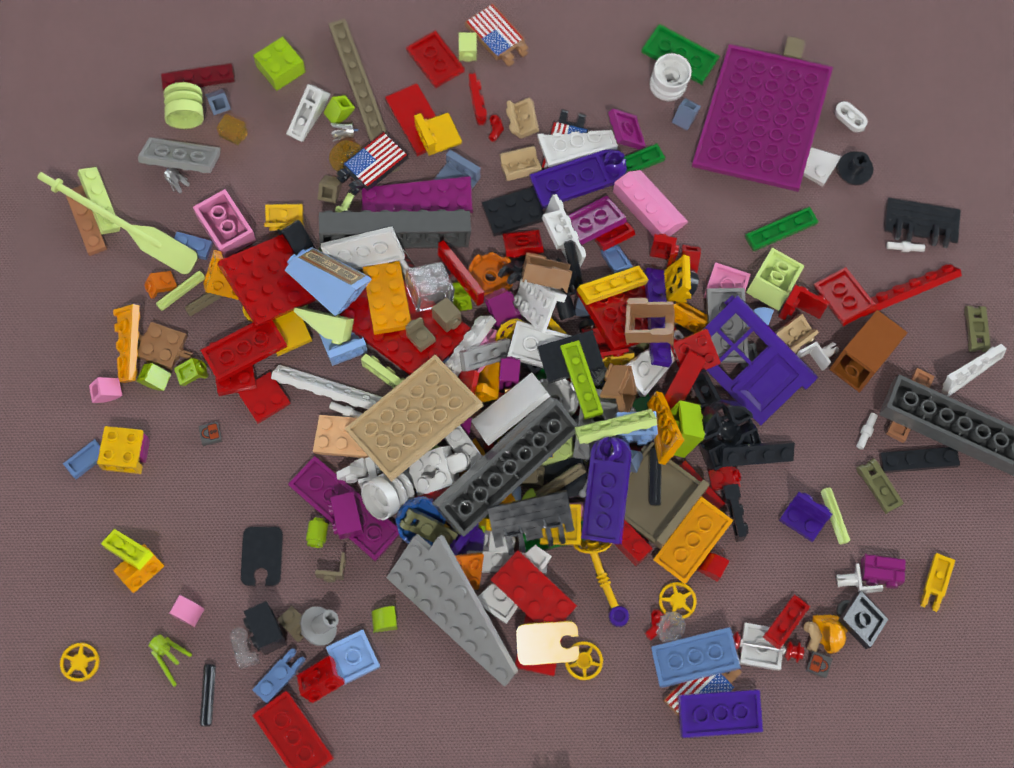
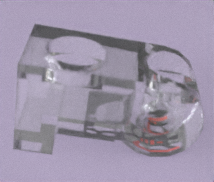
(240, 642)

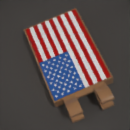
(497, 34)
(715, 683)

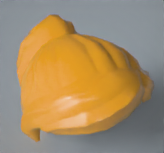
(832, 632)

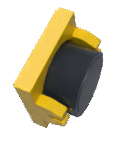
(680, 280)

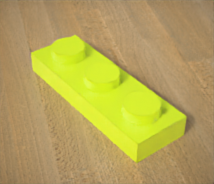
(127, 549)

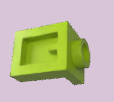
(461, 298)
(190, 371)

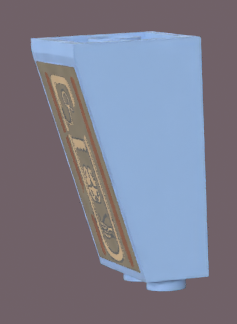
(327, 279)

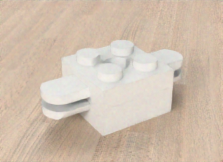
(437, 469)

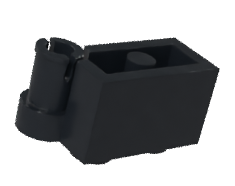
(705, 391)

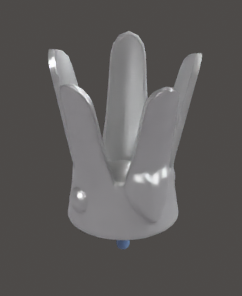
(346, 131)
(172, 176)

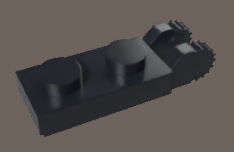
(514, 269)

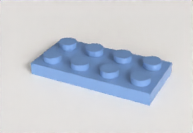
(695, 657)

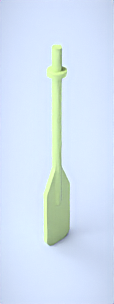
(147, 238)

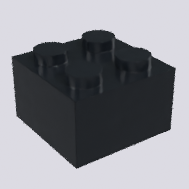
(265, 628)

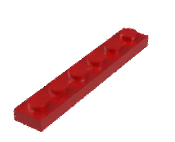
(915, 286)

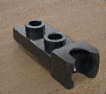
(731, 496)

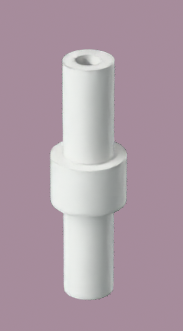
(905, 246)
(347, 411)
(867, 431)

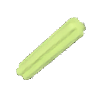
(180, 290)
(836, 518)

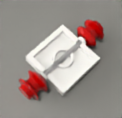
(759, 652)

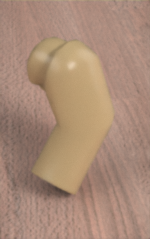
(815, 634)

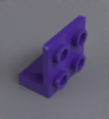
(805, 516)

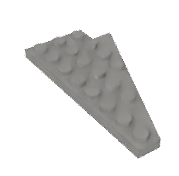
(442, 591)

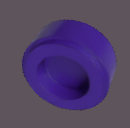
(618, 616)

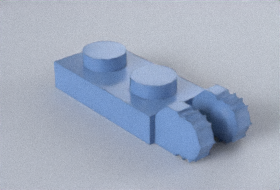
(278, 677)

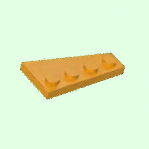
(128, 334)
(669, 435)

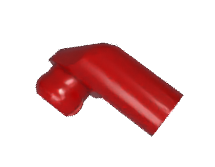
(497, 128)
(655, 618)

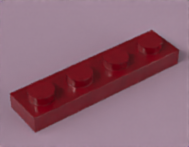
(200, 76)

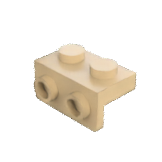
(522, 118)
(519, 163)
(797, 333)

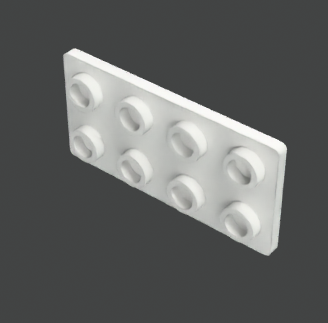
(560, 227)
(537, 303)

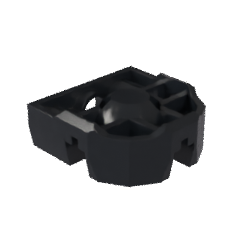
(729, 431)

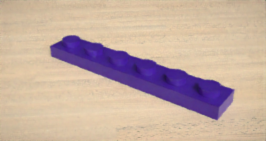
(656, 292)

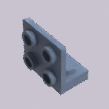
(457, 167)

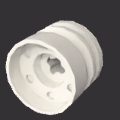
(672, 69)
(385, 497)

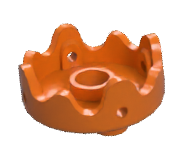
(486, 265)

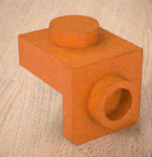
(159, 282)

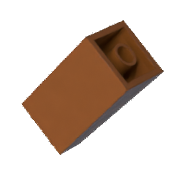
(868, 351)

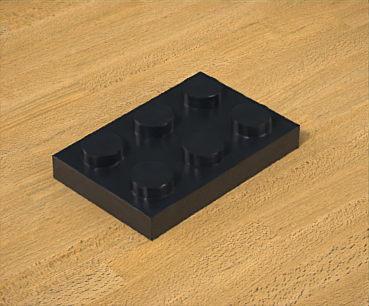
(513, 211)

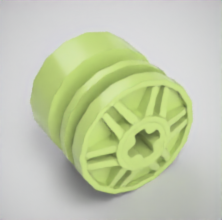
(183, 105)

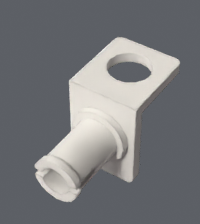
(819, 354)
(855, 579)

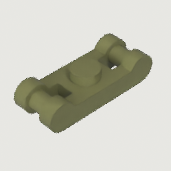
(977, 328)

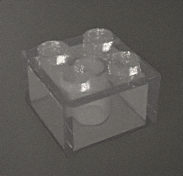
(428, 285)

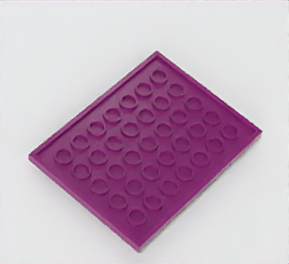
(763, 117)

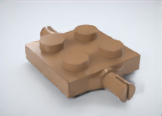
(162, 346)

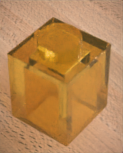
(232, 129)

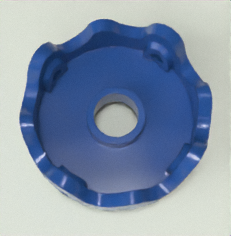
(423, 505)

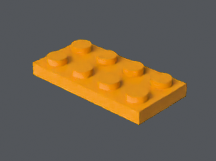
(387, 298)
(693, 540)

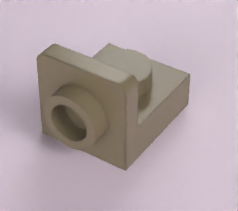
(419, 334)

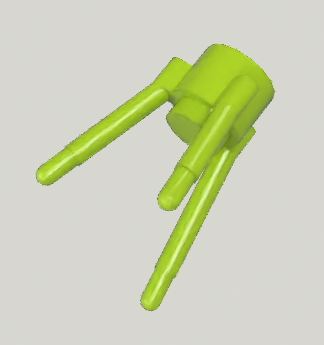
(161, 647)

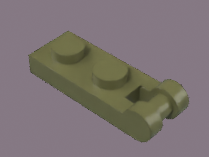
(880, 486)
(427, 526)

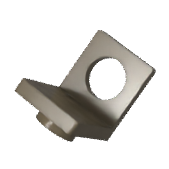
(332, 576)

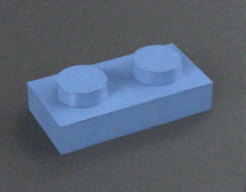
(200, 245)

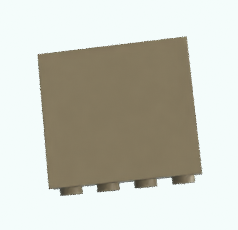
(678, 496)

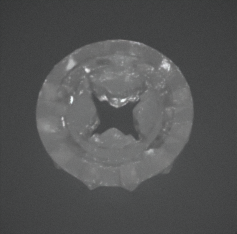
(675, 632)

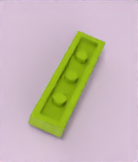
(581, 379)

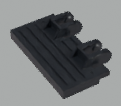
(922, 220)
(531, 517)

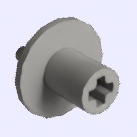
(319, 625)

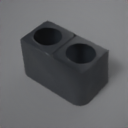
(296, 236)

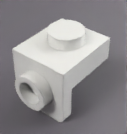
(355, 471)
(373, 472)

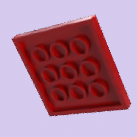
(262, 282)
(610, 317)

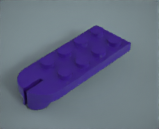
(579, 176)
(607, 491)

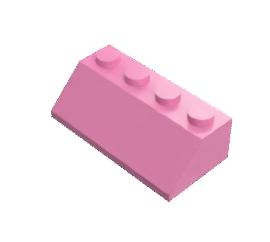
(648, 204)

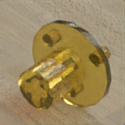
(342, 152)

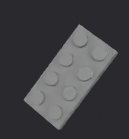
(179, 155)
(733, 328)

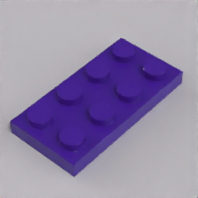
(720, 713)

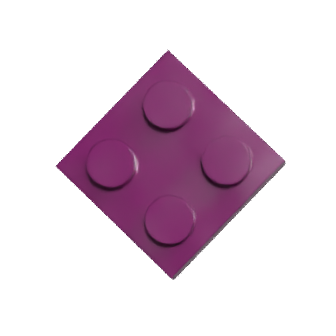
(626, 129)

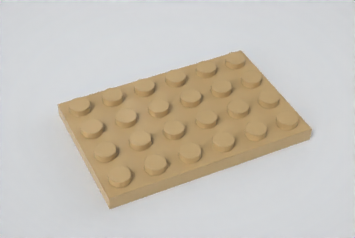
(413, 417)

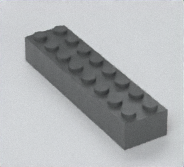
(412, 228)
(950, 423)
(506, 466)

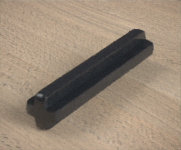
(572, 259)
(655, 479)
(207, 695)

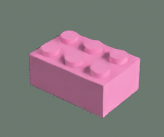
(224, 223)

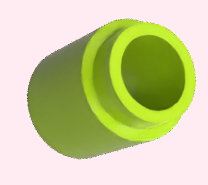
(317, 533)

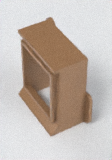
(546, 272)
(643, 309)
(621, 386)

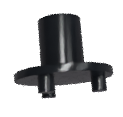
(855, 168)
(566, 309)

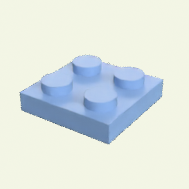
(353, 656)

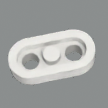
(852, 116)

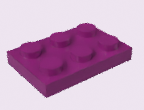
(596, 219)

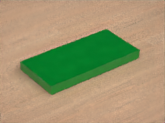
(666, 41)

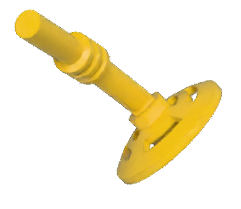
(593, 549)

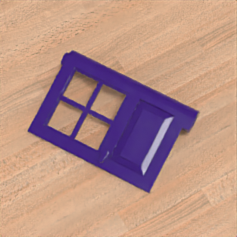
(770, 376)

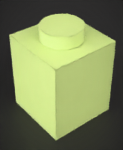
(467, 47)

